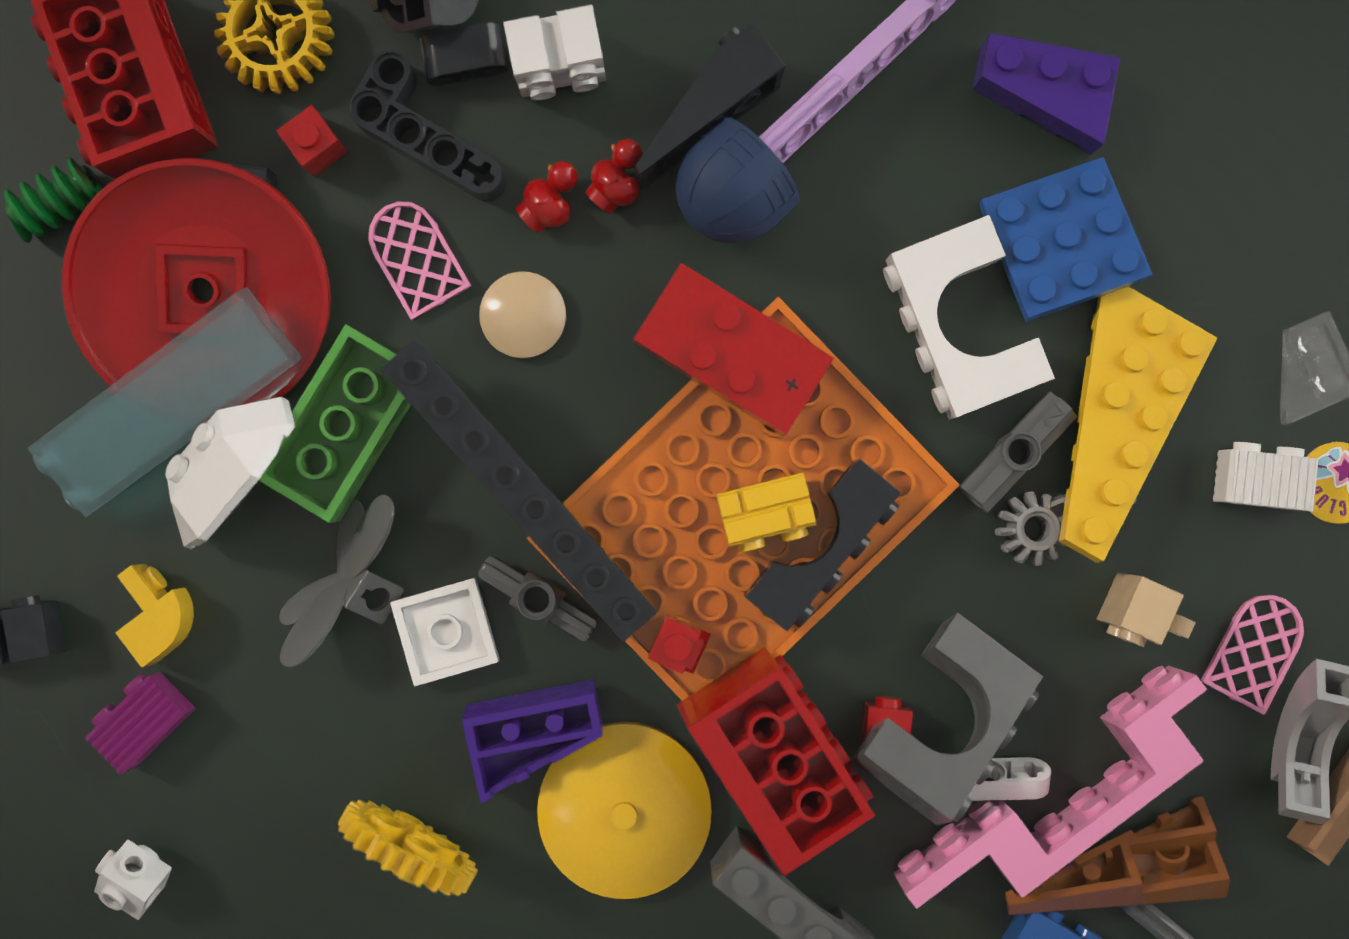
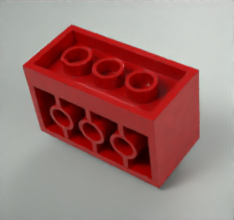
(124, 82)
(777, 759)

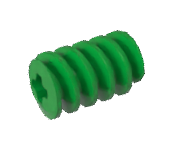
(51, 200)

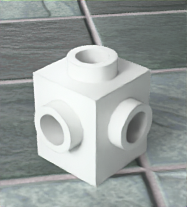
(131, 878)

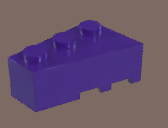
(1050, 84)
(527, 731)

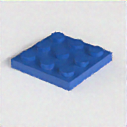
(1066, 239)

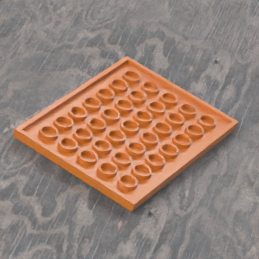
(664, 529)

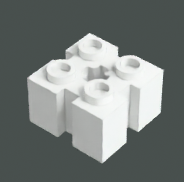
(555, 52)

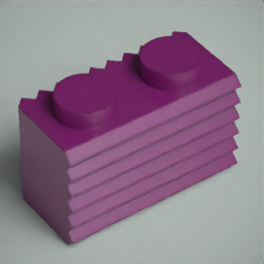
(139, 722)

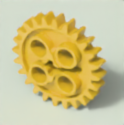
(407, 847)

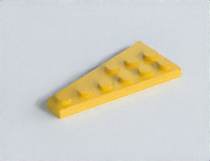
(1129, 400)

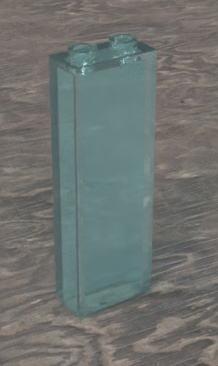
(163, 402)

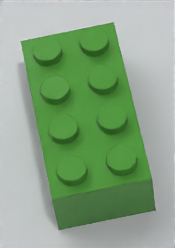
(338, 428)

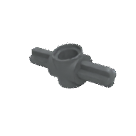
(517, 585)

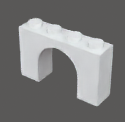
(960, 379)

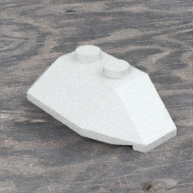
(224, 464)

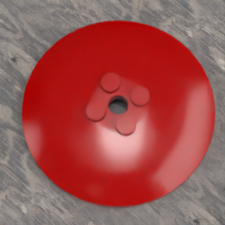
(181, 221)

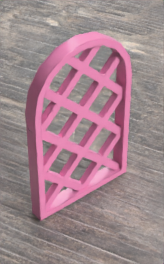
(439, 299)
(1289, 654)

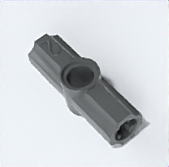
(1037, 433)

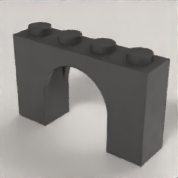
(999, 691)
(752, 880)

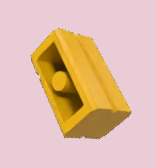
(766, 511)

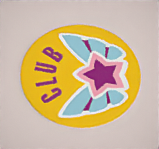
(1332, 482)

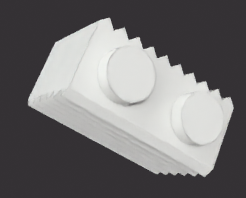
(1265, 479)

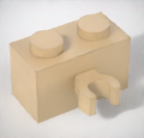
(1142, 611)

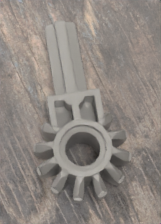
(1048, 512)

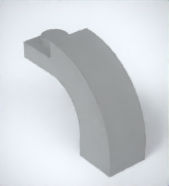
(1306, 739)

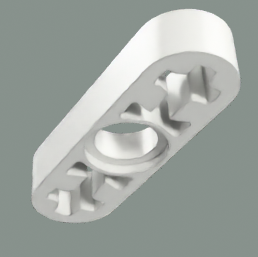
(1015, 780)

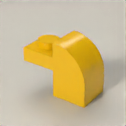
(164, 617)

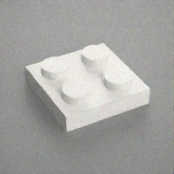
(445, 631)

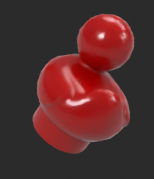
(610, 182)
(543, 202)

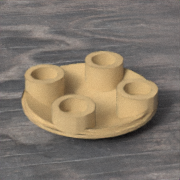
(522, 314)

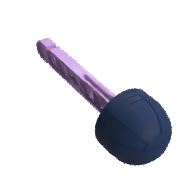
(736, 182)

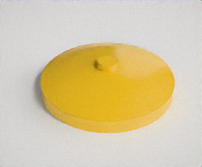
(625, 812)

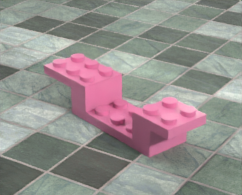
(1158, 760)

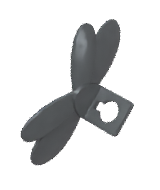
(319, 604)

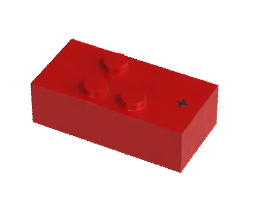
(732, 350)

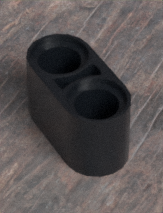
(463, 53)

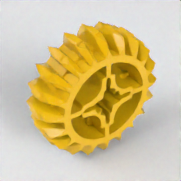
(242, 41)

